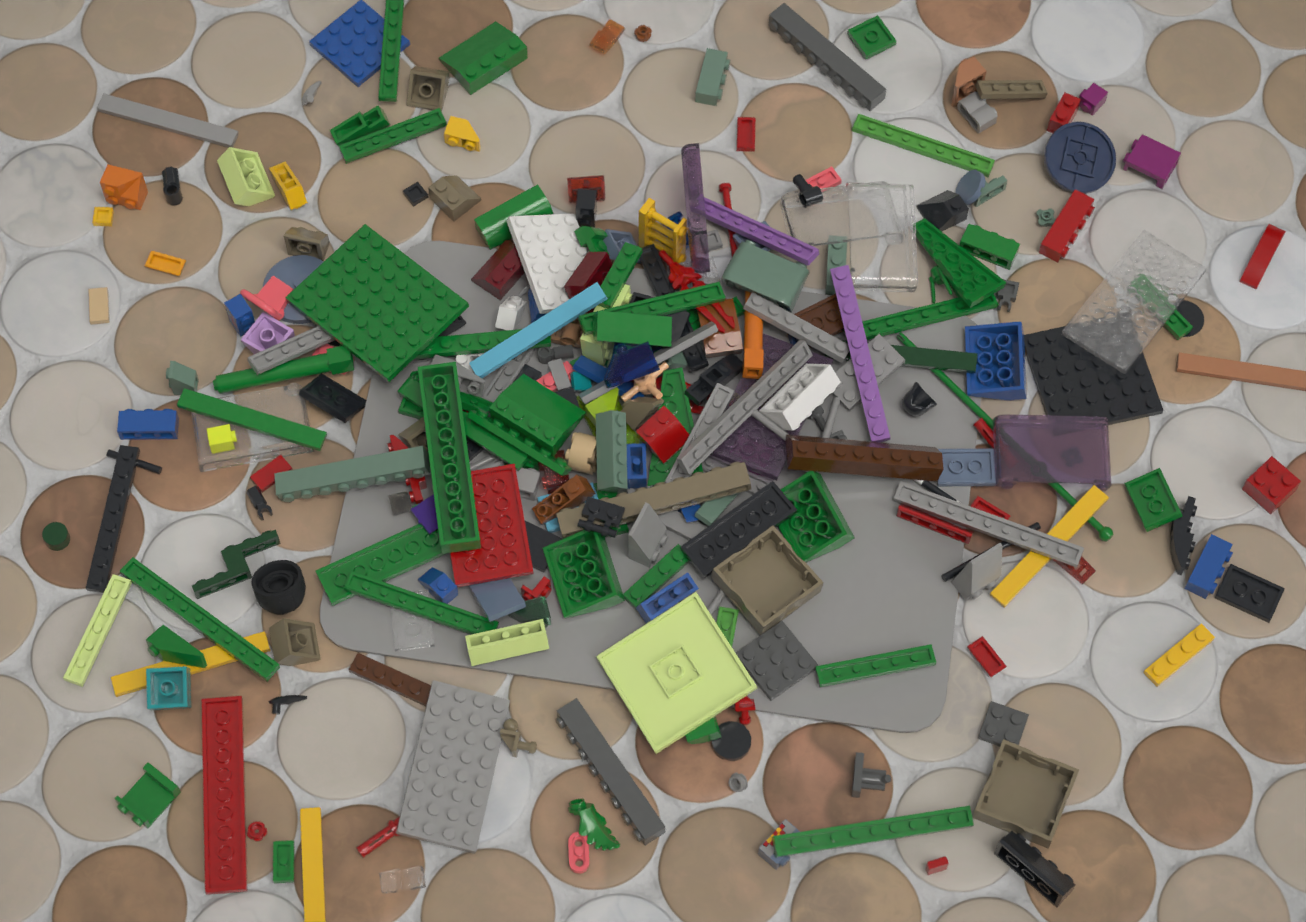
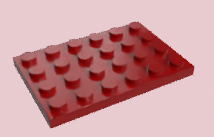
(501, 530)

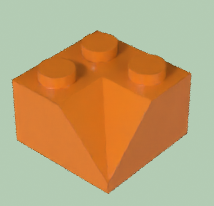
(123, 187)

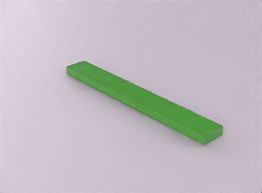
(922, 145)

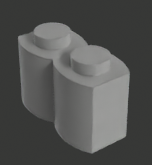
(977, 112)

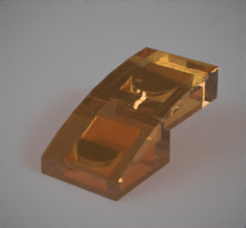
(607, 36)

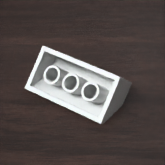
(801, 395)

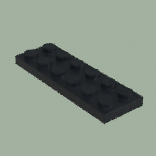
(738, 528)

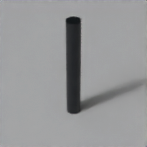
(141, 464)

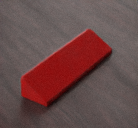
(934, 523)

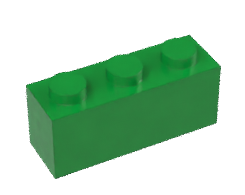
(989, 246)

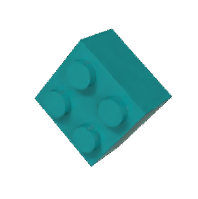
(168, 688)

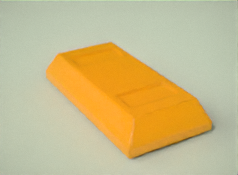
(165, 263)

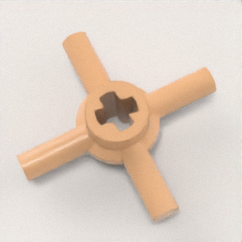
(646, 384)

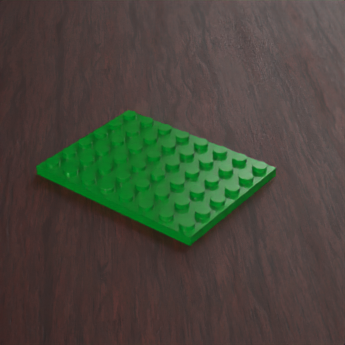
(377, 302)

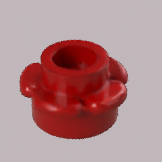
(257, 826)

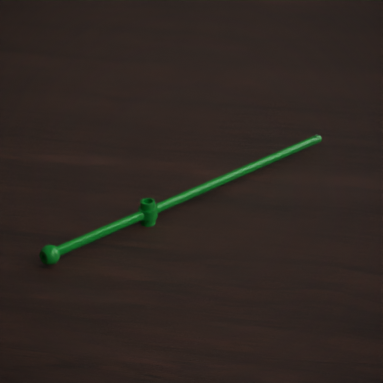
(1105, 533)

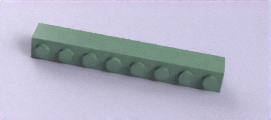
(352, 474)

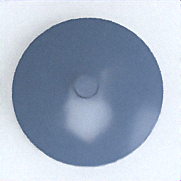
(292, 272)

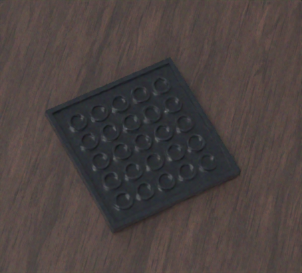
(1084, 385)

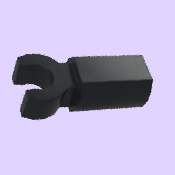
(258, 501)

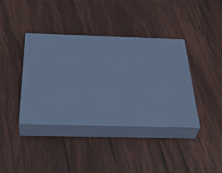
(967, 467)
(497, 598)

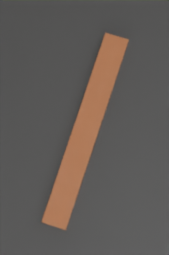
(1241, 371)

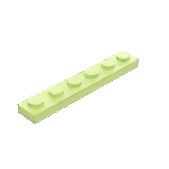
(97, 630)

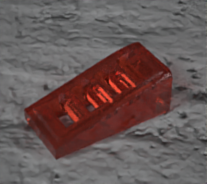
(1075, 573)

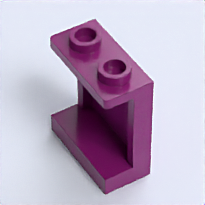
(1152, 159)

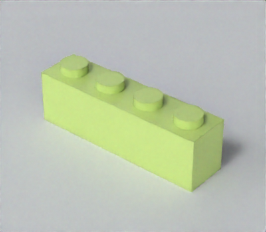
(507, 642)

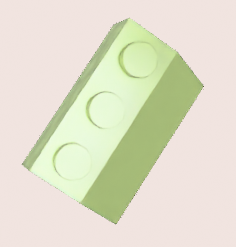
(245, 176)

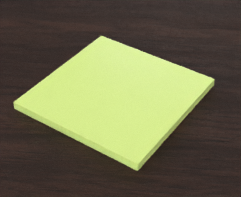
(676, 672)

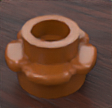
(643, 37)

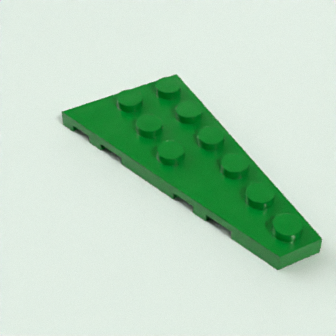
(964, 271)
(678, 404)

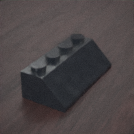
(1034, 868)

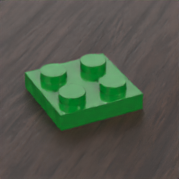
(871, 37)

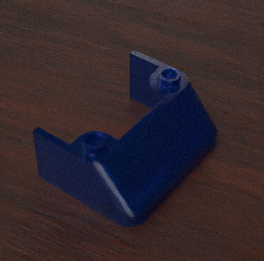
(629, 363)

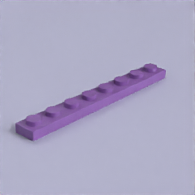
(760, 232)

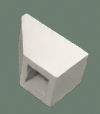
(510, 313)

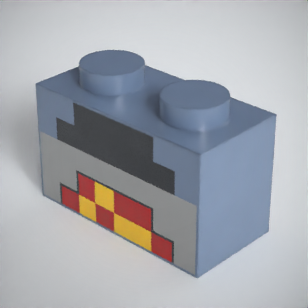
(767, 850)

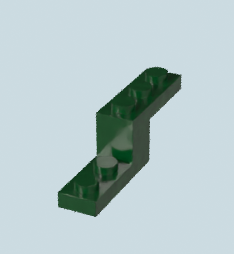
(235, 561)

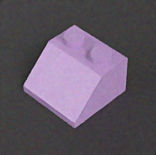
(266, 333)

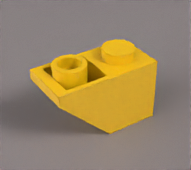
(461, 134)

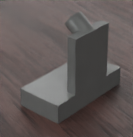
(867, 778)

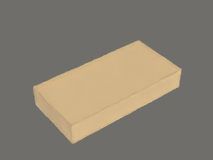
(99, 305)

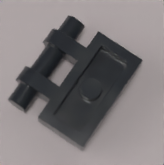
(602, 512)

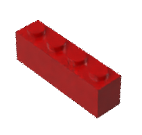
(1066, 226)

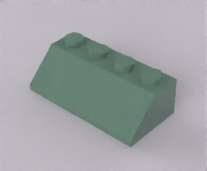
(611, 451)

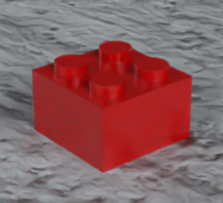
(1271, 485)

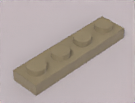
(1010, 89)

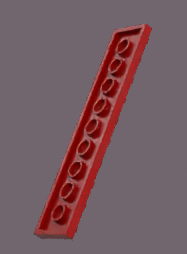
(224, 795)

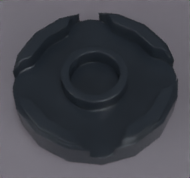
(734, 741)

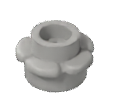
(738, 782)

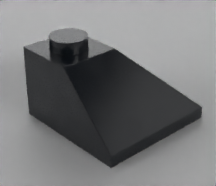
(944, 210)

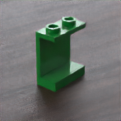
(148, 797)

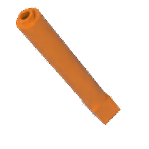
(753, 345)

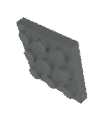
(776, 660)

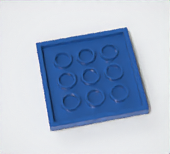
(354, 43)

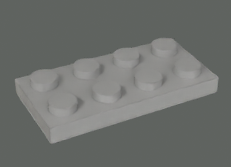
(884, 361)

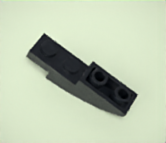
(720, 372)
(1181, 538)

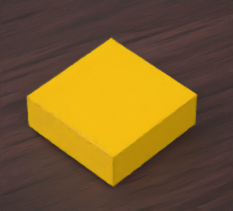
(103, 216)

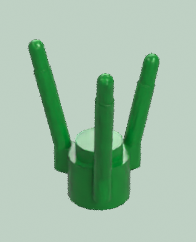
(939, 278)

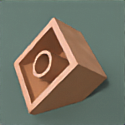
(968, 74)

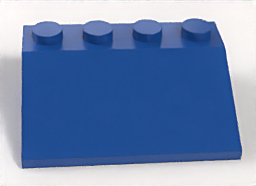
(999, 361)

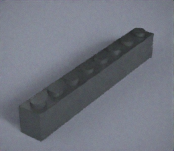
(827, 57)
(610, 771)

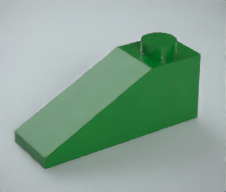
(173, 648)

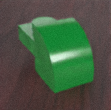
(592, 238)

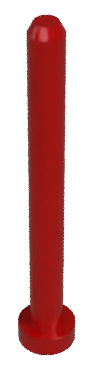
(725, 189)

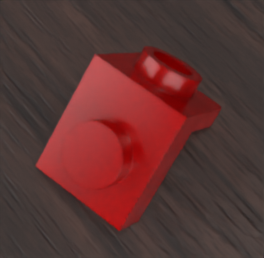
(542, 589)

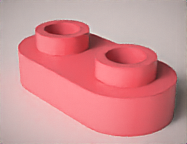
(578, 853)

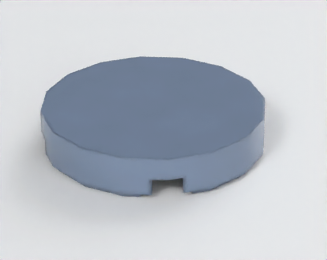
(970, 186)

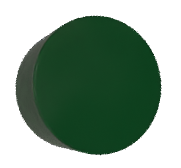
(56, 536)

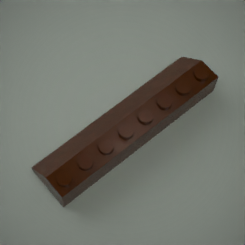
(863, 458)

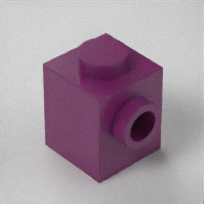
(1092, 99)

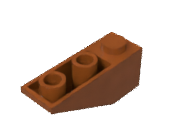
(567, 496)

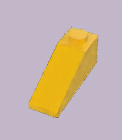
(288, 185)

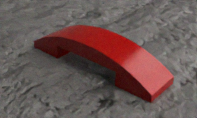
(1262, 256)

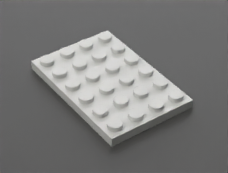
(547, 254)

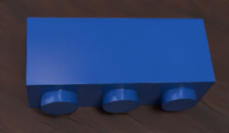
(148, 424)
(1209, 567)
(667, 598)

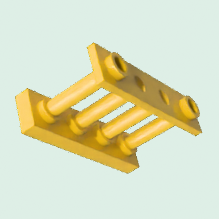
(649, 235)

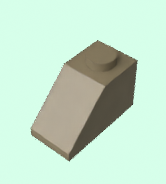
(640, 410)

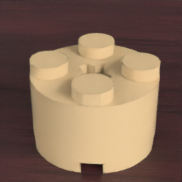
(582, 454)

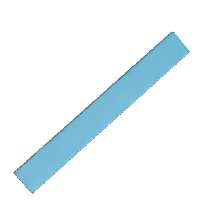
(538, 330)

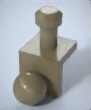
(513, 738)

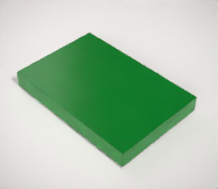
(1153, 499)

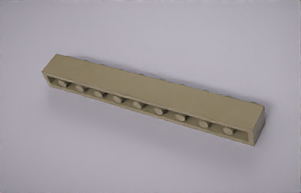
(667, 496)

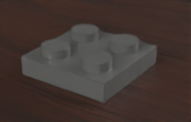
(1003, 723)

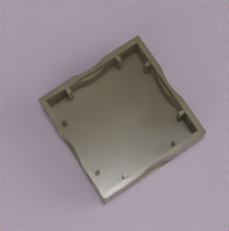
(767, 580)
(1025, 793)

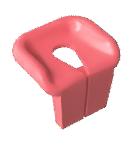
(271, 297)

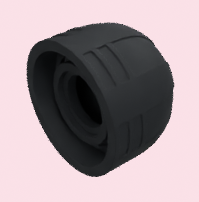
(279, 586)

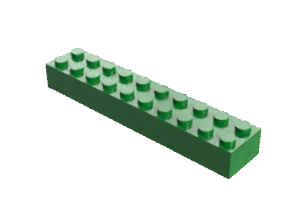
(449, 458)

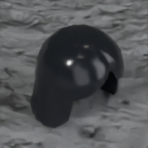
(920, 398)

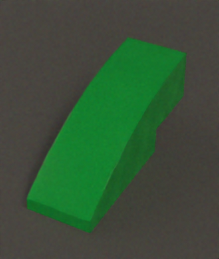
(360, 125)

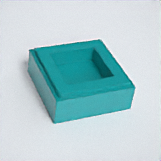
(580, 382)

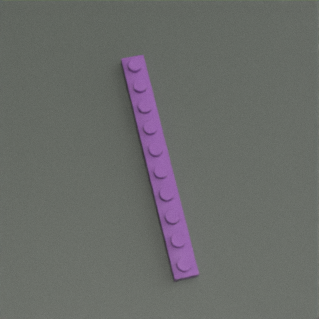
(860, 354)

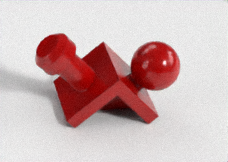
(745, 705)

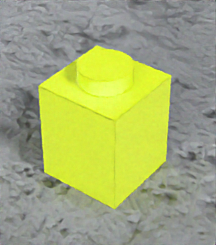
(221, 438)

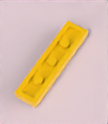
(1179, 655)

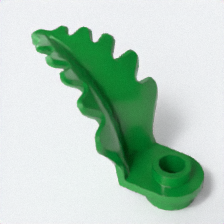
(593, 825)

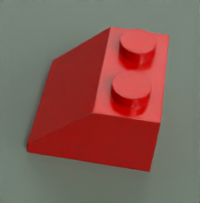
(663, 434)

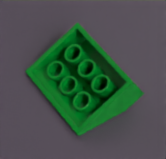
(484, 57)
(537, 413)
(818, 523)
(583, 574)

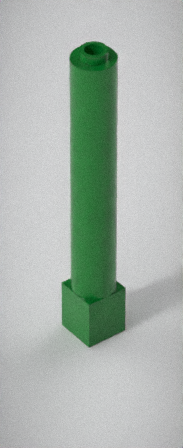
(335, 360)

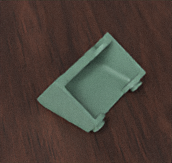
(766, 275)

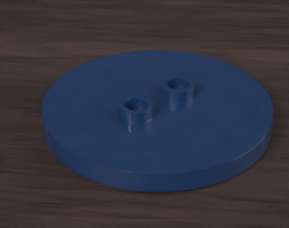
(1080, 157)

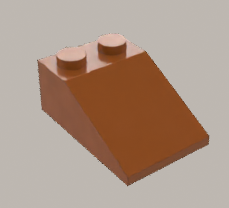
(722, 343)

